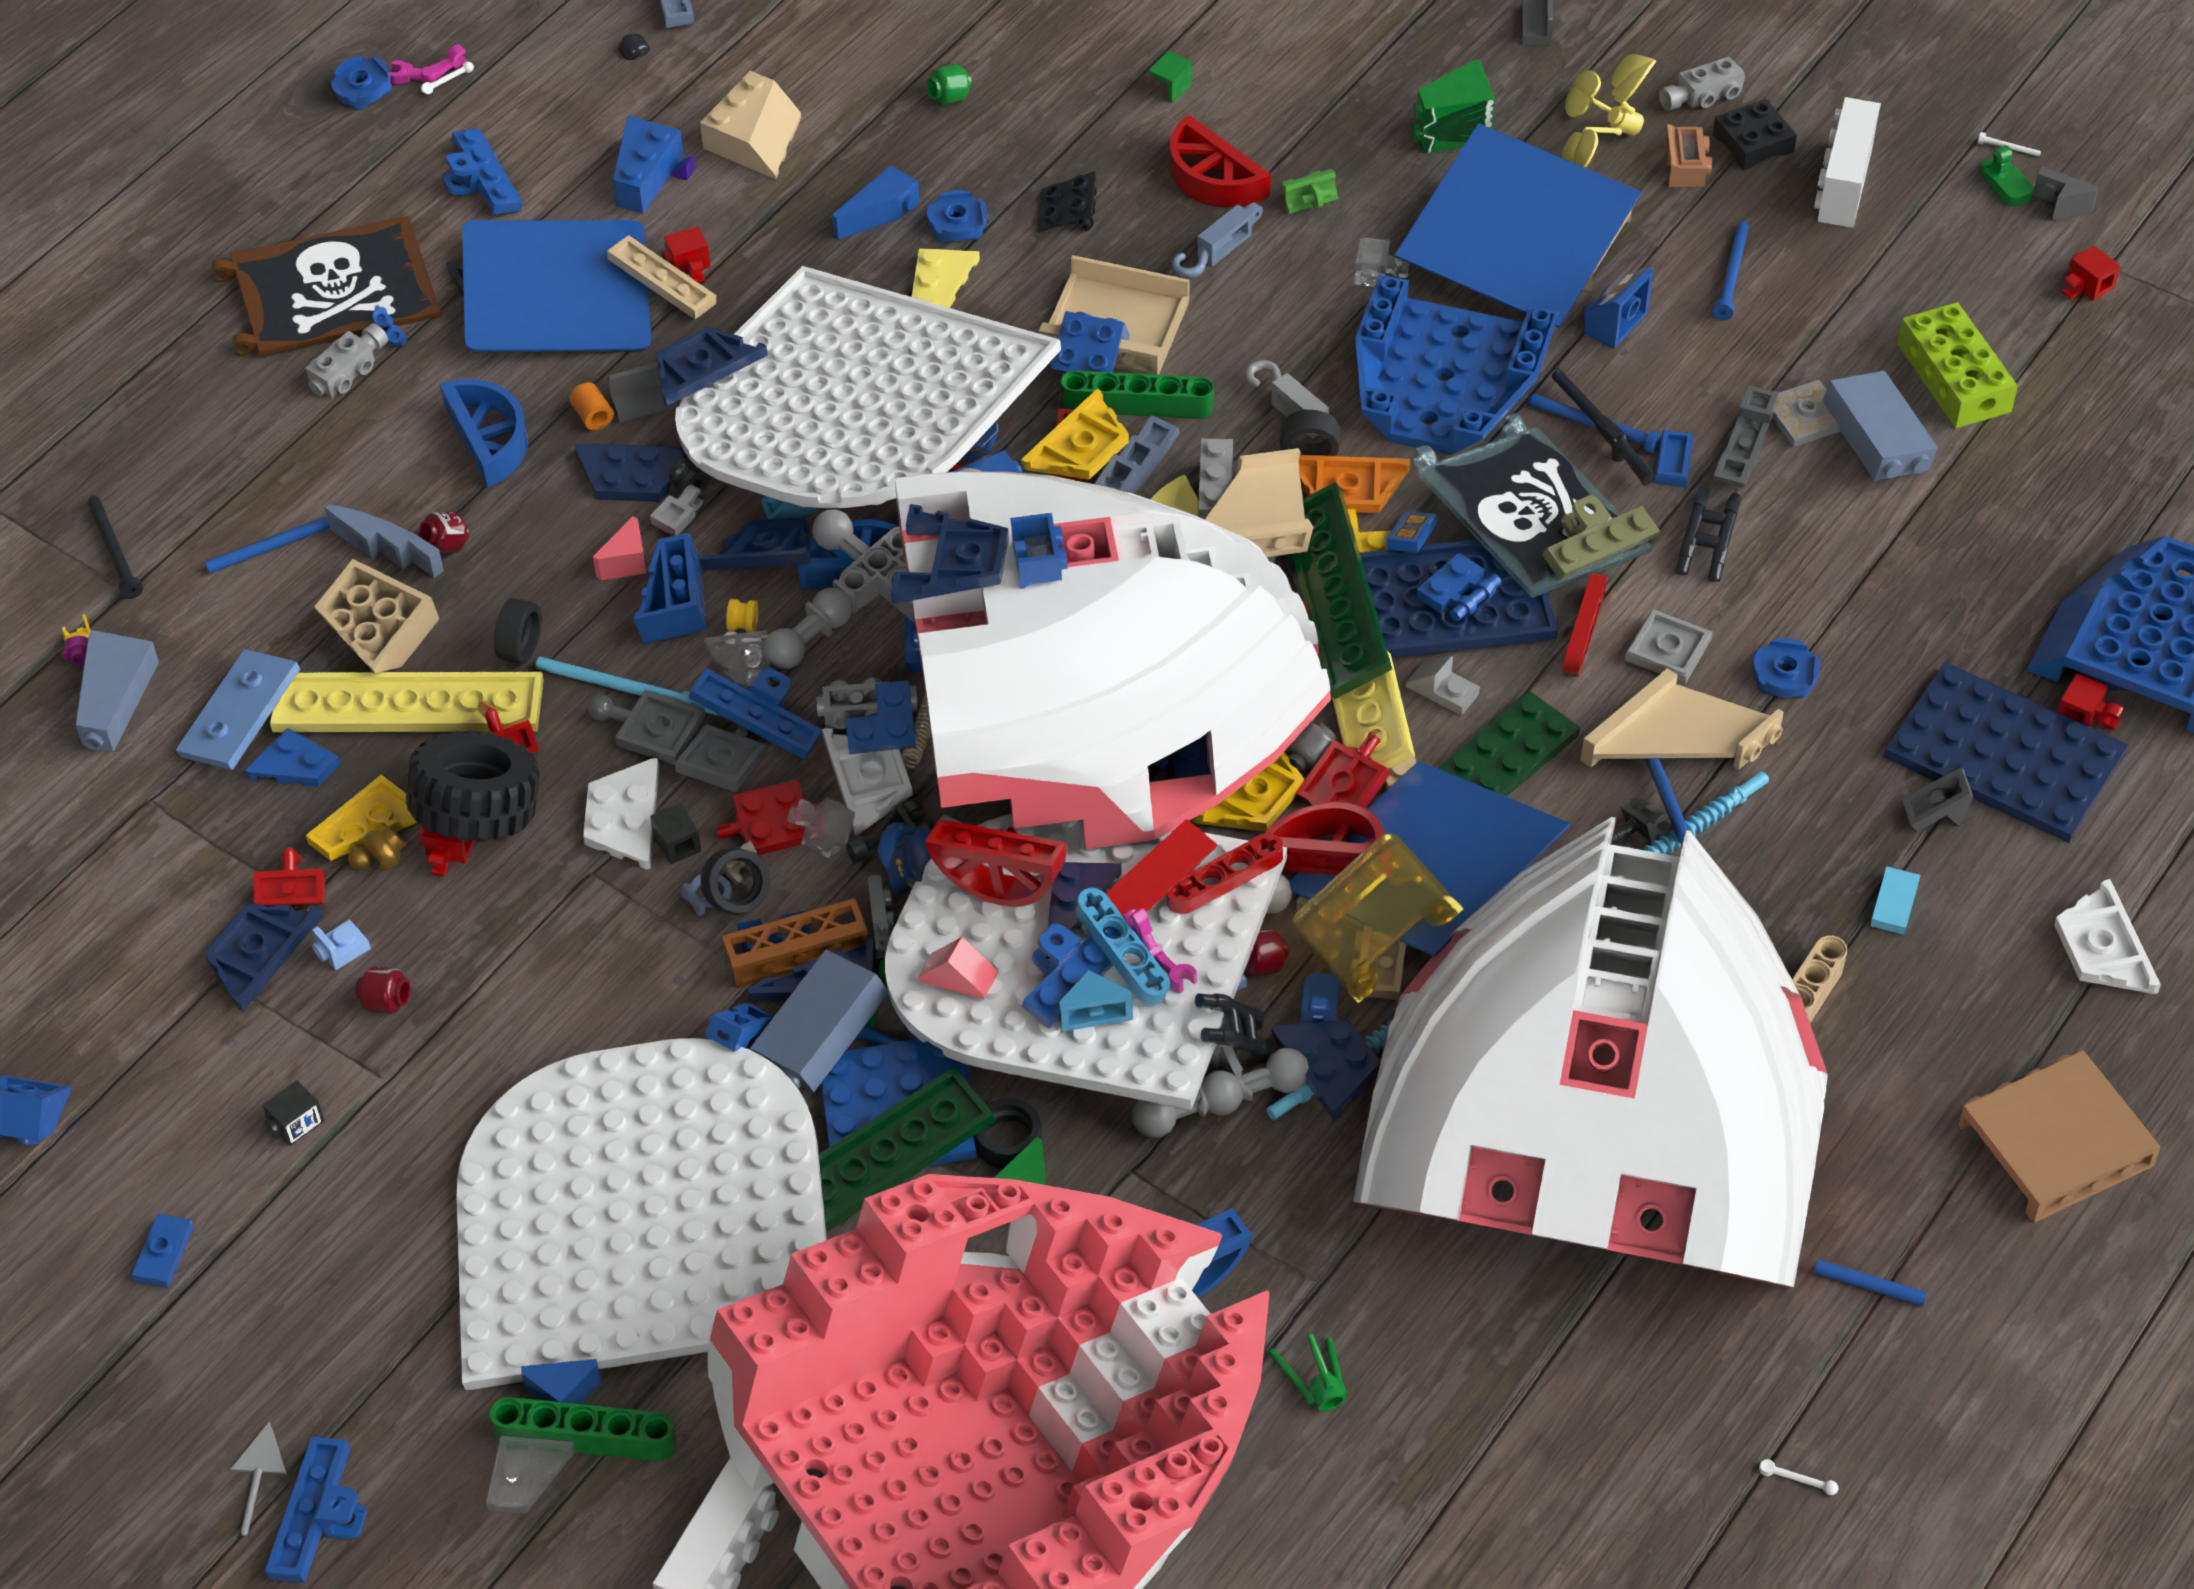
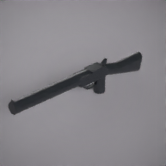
(1612, 433)

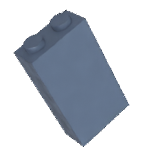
(1880, 425)
(820, 1019)

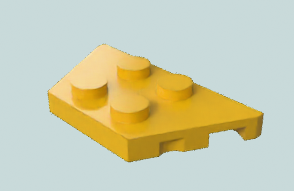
(1079, 442)
(1259, 800)

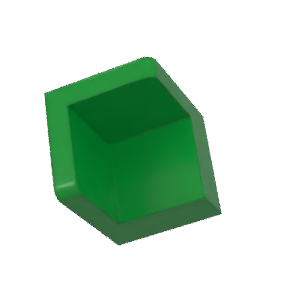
(1175, 72)

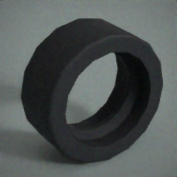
(1310, 422)
(517, 630)
(760, 885)
(1008, 1110)

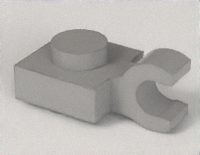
(678, 513)

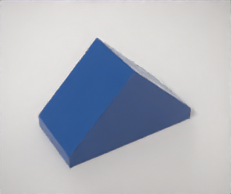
(562, 1381)

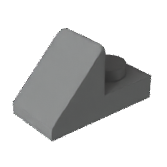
(1438, 683)

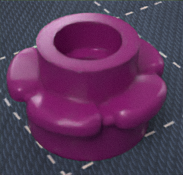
(75, 649)

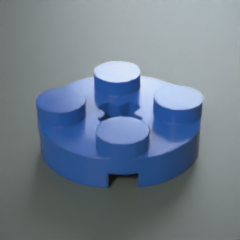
(361, 94)
(951, 228)
(1783, 683)

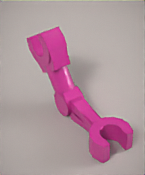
(404, 72)
(1141, 926)

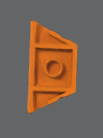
(1363, 480)

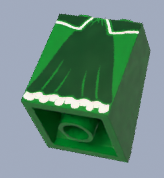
(1453, 108)

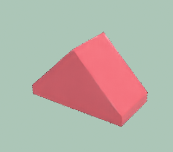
(621, 554)
(959, 969)

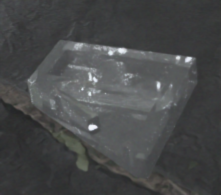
(524, 1471)

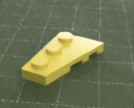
(941, 274)

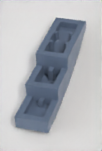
(1139, 456)
(378, 536)

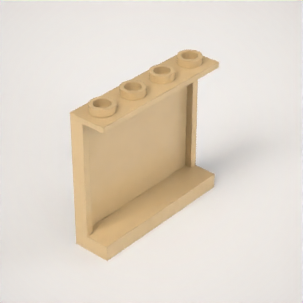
(1142, 299)

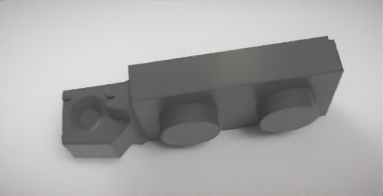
(882, 921)

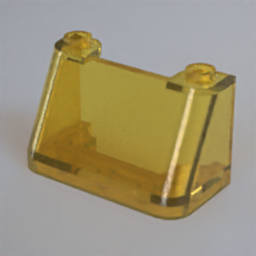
(1370, 910)

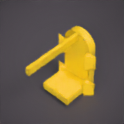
(80, 631)

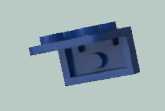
(1088, 343)

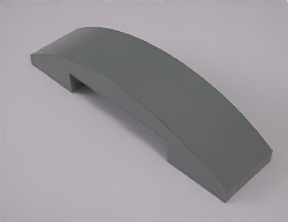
(1747, 437)

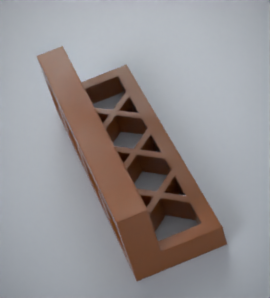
(798, 948)

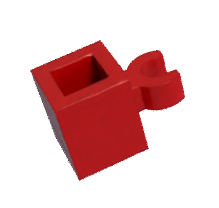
(687, 252)
(2091, 274)
(2085, 703)
(442, 850)

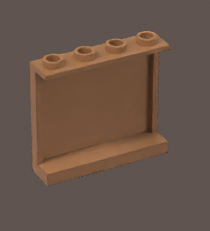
(2061, 1134)

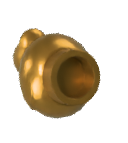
(382, 845)

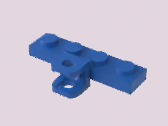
(479, 170)
(758, 709)
(1066, 968)
(315, 1508)

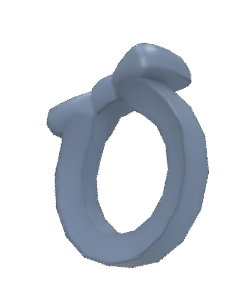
(688, 893)

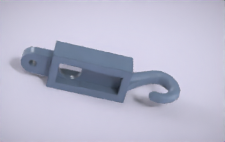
(1220, 239)

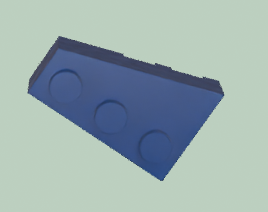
(645, 162)
(674, 592)

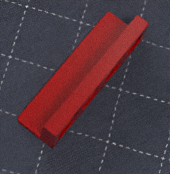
(1161, 869)

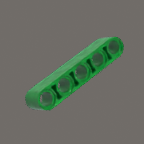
(1141, 393)
(603, 1424)

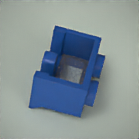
(1037, 549)

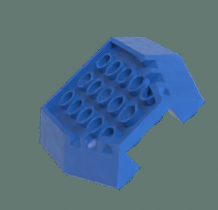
(1412, 343)
(2114, 622)

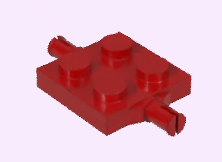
(1345, 775)
(763, 818)

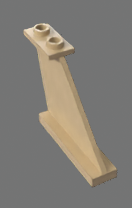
(1266, 503)
(1681, 723)

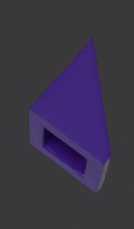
(684, 168)

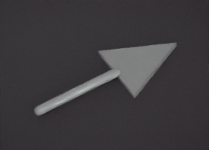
(259, 1458)

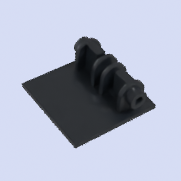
(1069, 202)

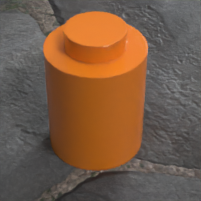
(591, 406)

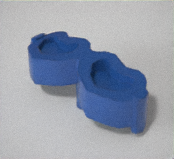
(394, 334)

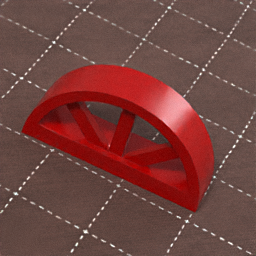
(1243, 178)
(1322, 819)
(962, 848)

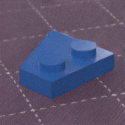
(294, 760)

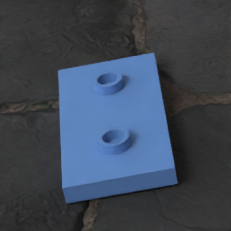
(238, 709)

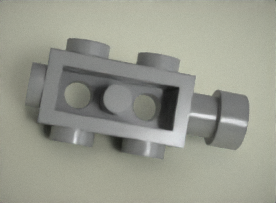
(1704, 85)
(344, 361)
(852, 701)

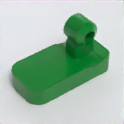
(2006, 178)

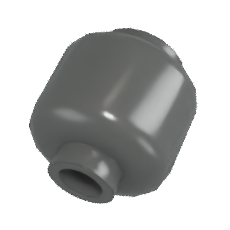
(1310, 745)

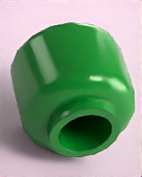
(948, 84)

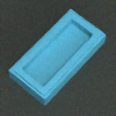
(1895, 900)

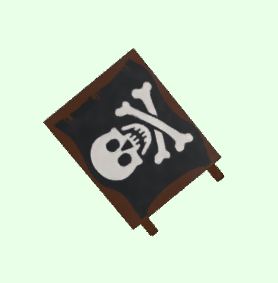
(329, 285)

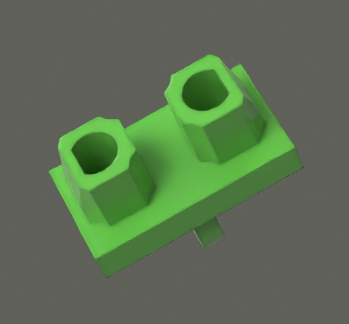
(1309, 191)

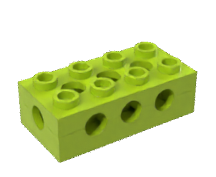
(1957, 365)

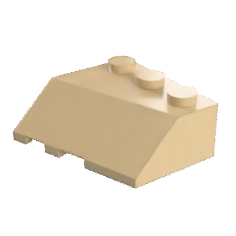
(752, 125)
(377, 615)

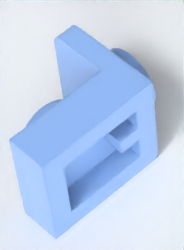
(339, 944)

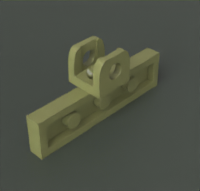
(1596, 537)

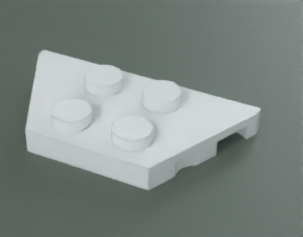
(868, 781)
(621, 812)
(2105, 943)

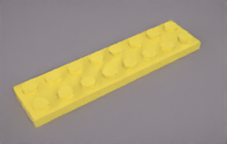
(406, 701)

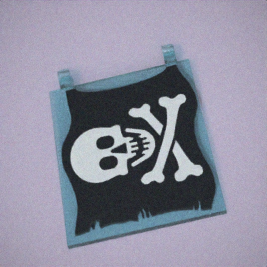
(1515, 501)

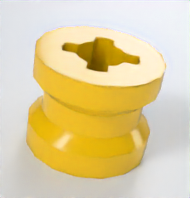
(742, 615)

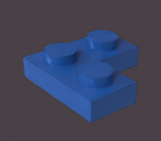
(890, 728)

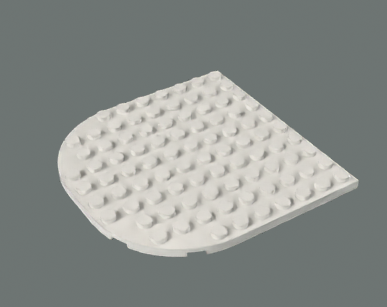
(855, 393)
(1146, 1058)
(629, 1205)

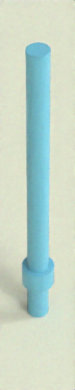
(611, 681)

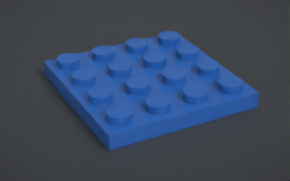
(879, 1077)

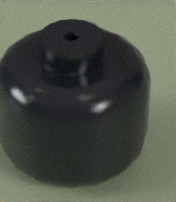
(633, 46)

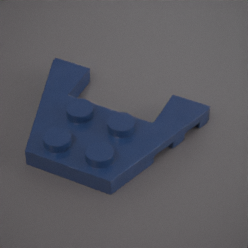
(965, 558)

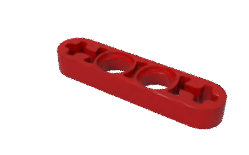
(1585, 624)
(1259, 854)

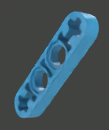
(1117, 948)

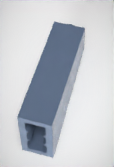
(112, 686)

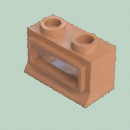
(1687, 156)

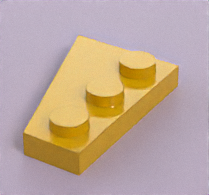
(369, 810)

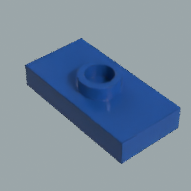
(162, 1250)

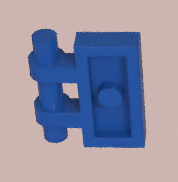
(1450, 584)

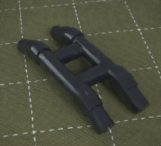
(1718, 543)
(1251, 1021)

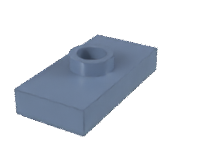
(677, 12)

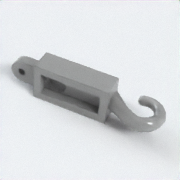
(1287, 392)

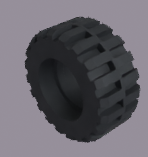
(472, 786)

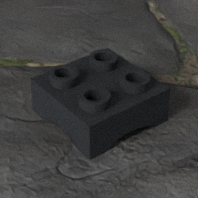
(1754, 133)

